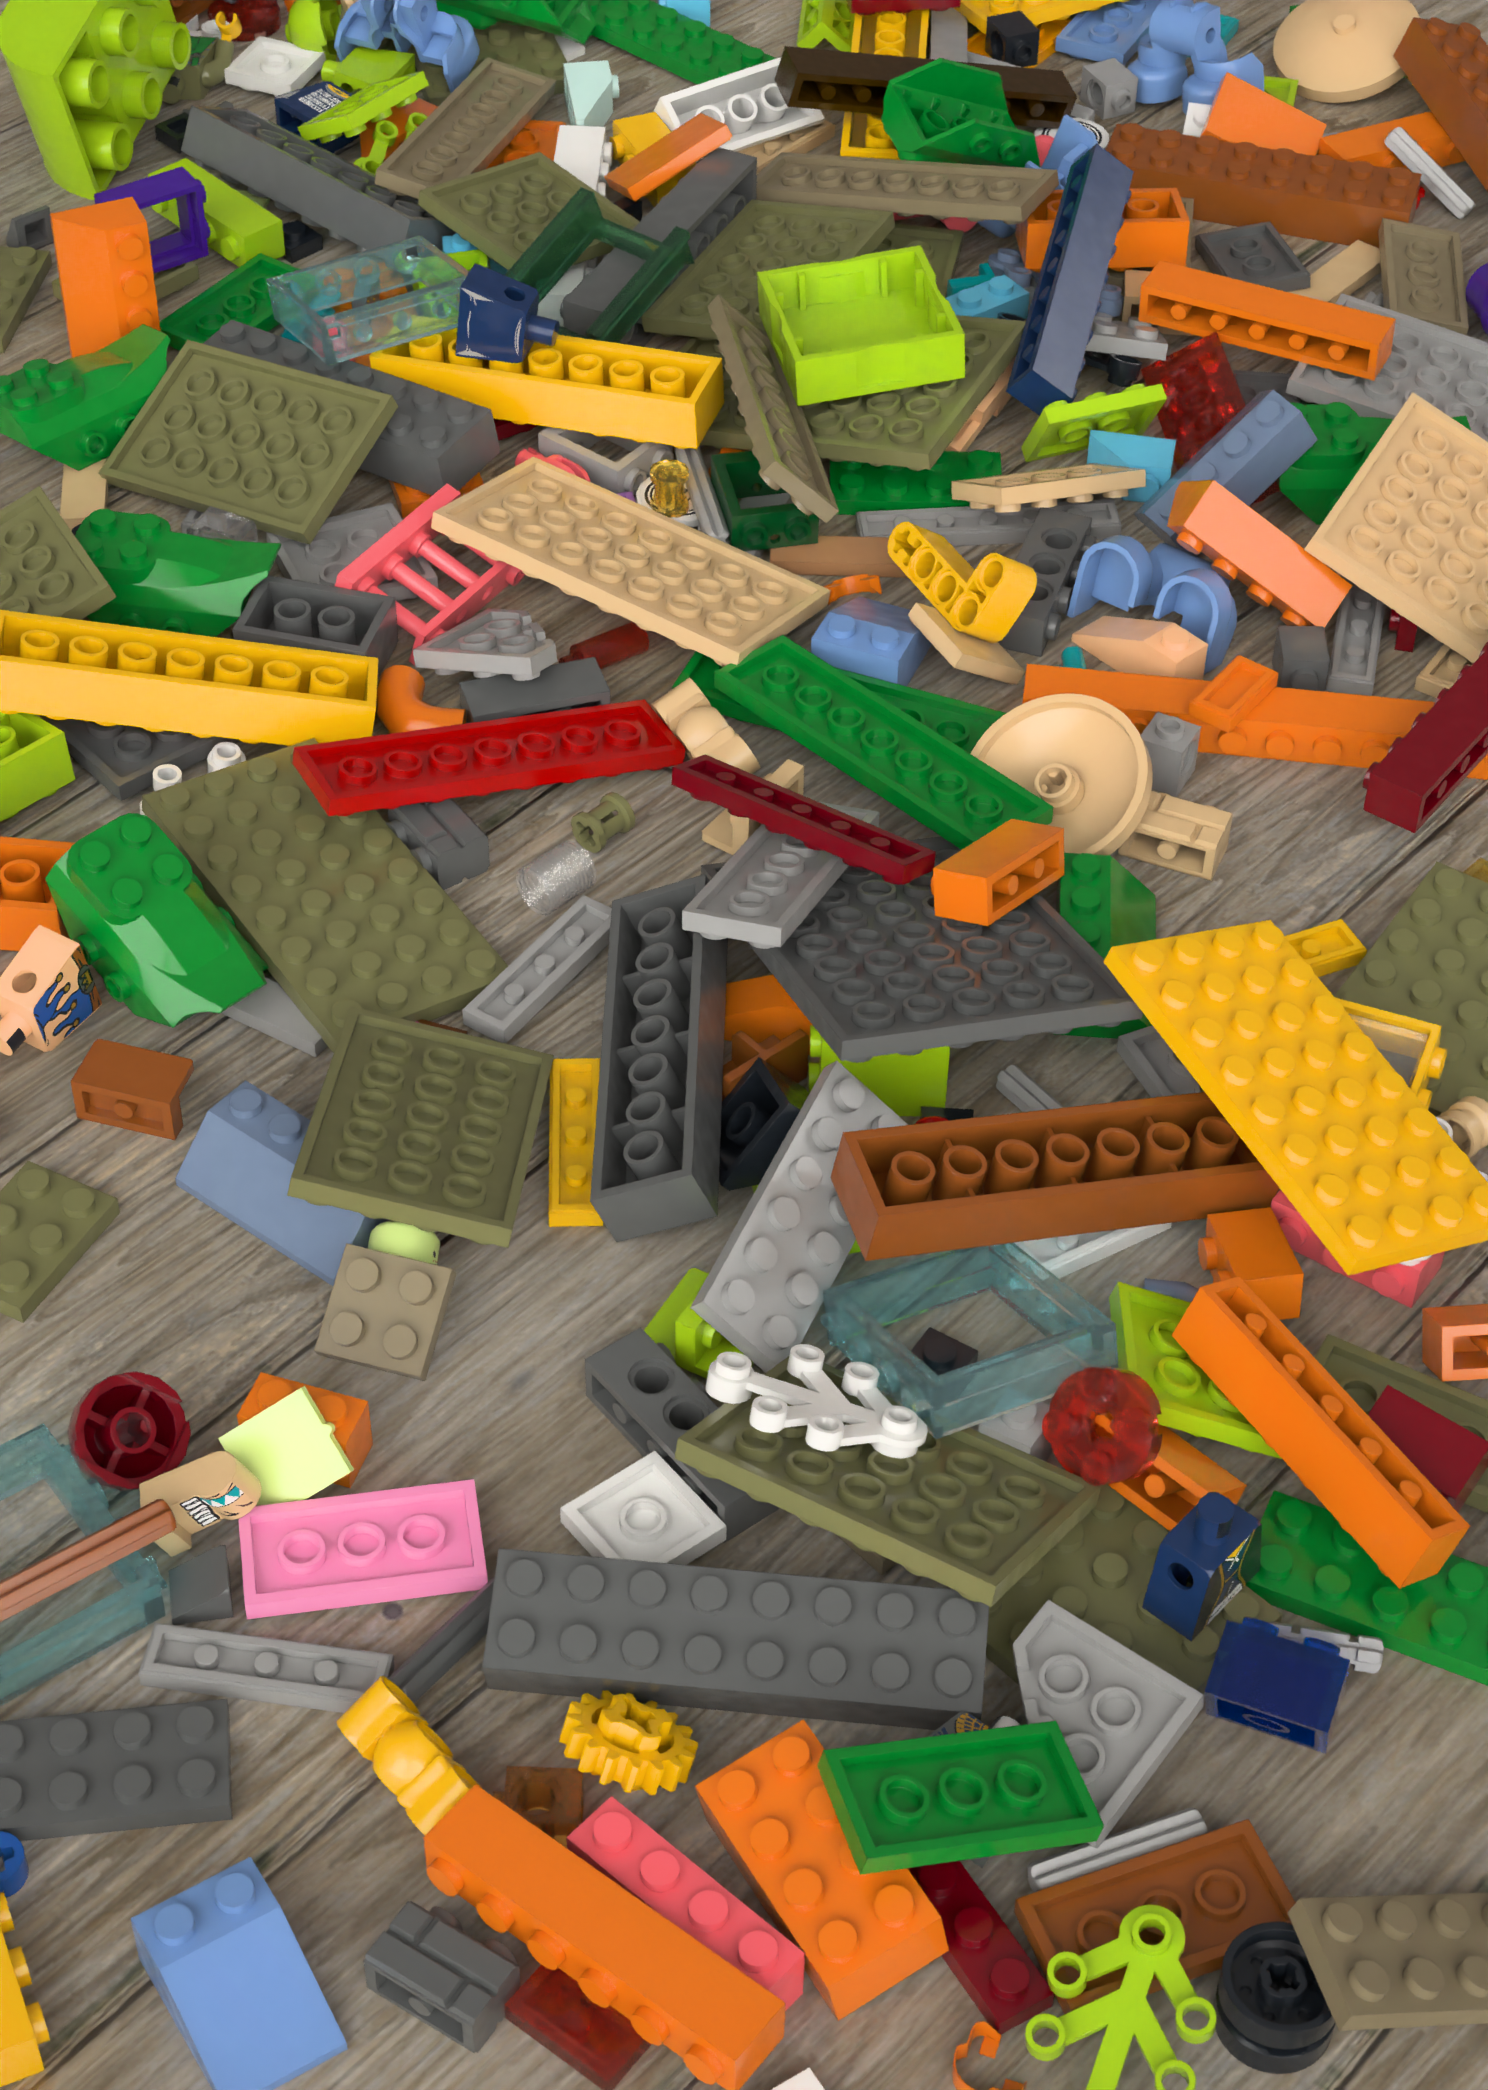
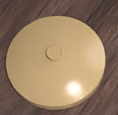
(1342, 47)
(1080, 761)

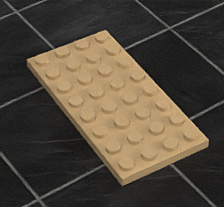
(631, 561)

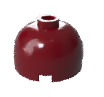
(128, 1430)

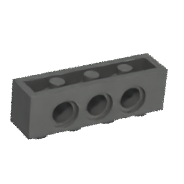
(1054, 552)
(655, 1405)

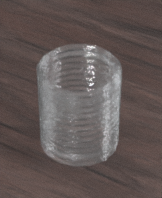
(556, 877)

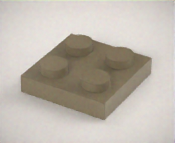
(385, 1312)

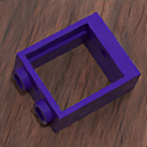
(190, 195)

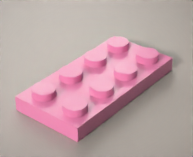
(361, 1549)

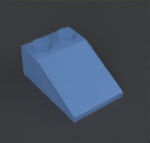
(871, 640)
(237, 1982)

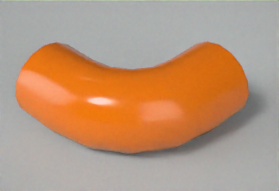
(402, 703)

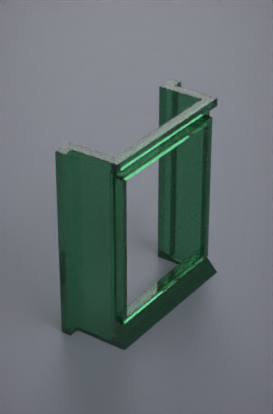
(570, 236)

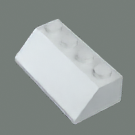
(744, 102)

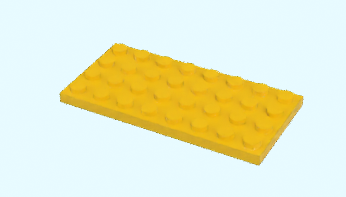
(1308, 1094)

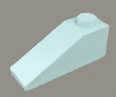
(589, 92)

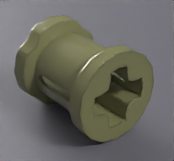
(621, 823)

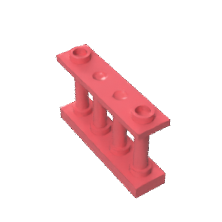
(414, 538)

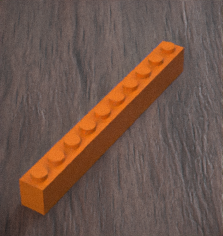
(1283, 726)

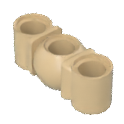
(703, 727)

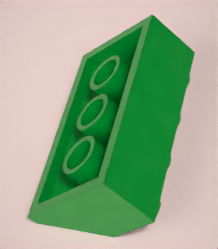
(1107, 911)

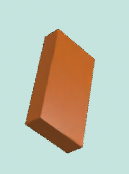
(1233, 693)

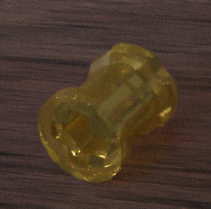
(669, 483)

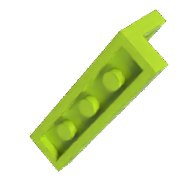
(818, 22)

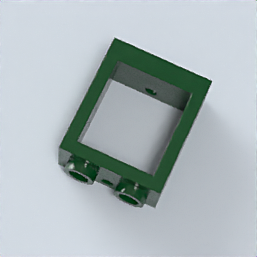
(750, 529)

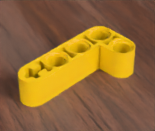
(973, 601)

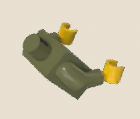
(206, 63)

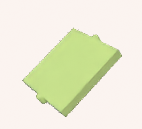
(289, 1449)

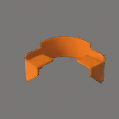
(853, 585)
(988, 2048)

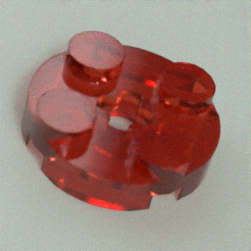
(253, 16)
(1135, 1425)

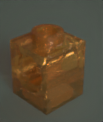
(549, 1789)

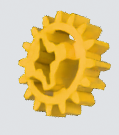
(628, 1742)

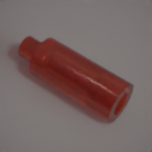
(611, 646)

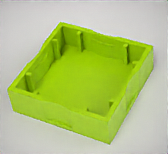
(860, 325)

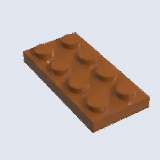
(1210, 1882)

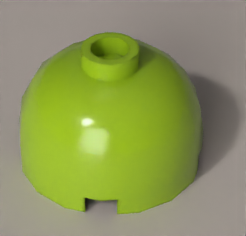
(314, 25)

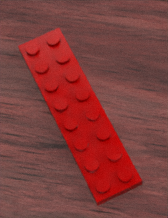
(486, 757)

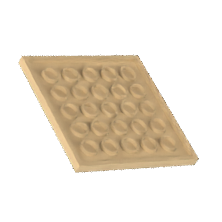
(1418, 526)

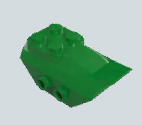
(560, 17)
(954, 117)
(86, 402)
(1334, 459)
(170, 576)
(151, 924)

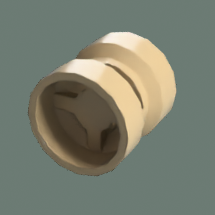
(1469, 1124)

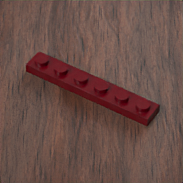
(804, 819)

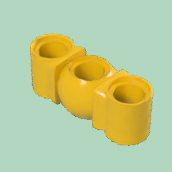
(405, 1753)

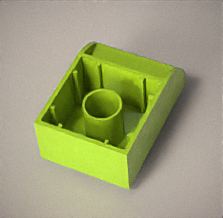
(90, 79)

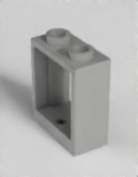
(614, 476)

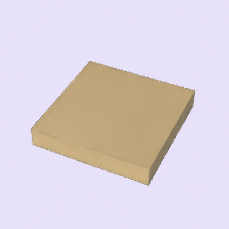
(963, 650)

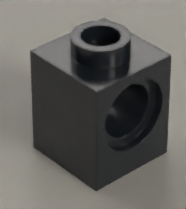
(1012, 39)

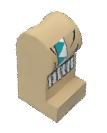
(202, 1496)

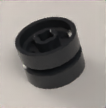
(1271, 2002)

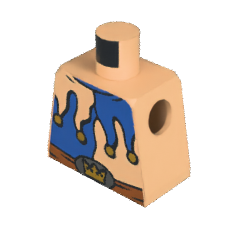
(45, 993)

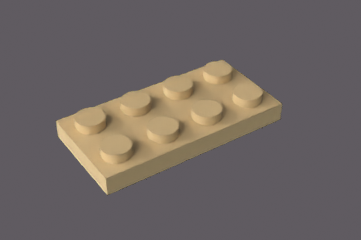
(1045, 486)

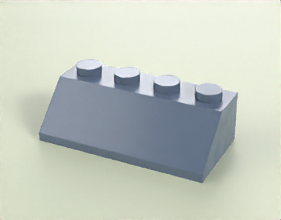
(1240, 457)
(244, 1172)

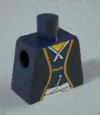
(1220, 1551)

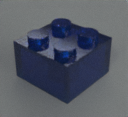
(1277, 1683)

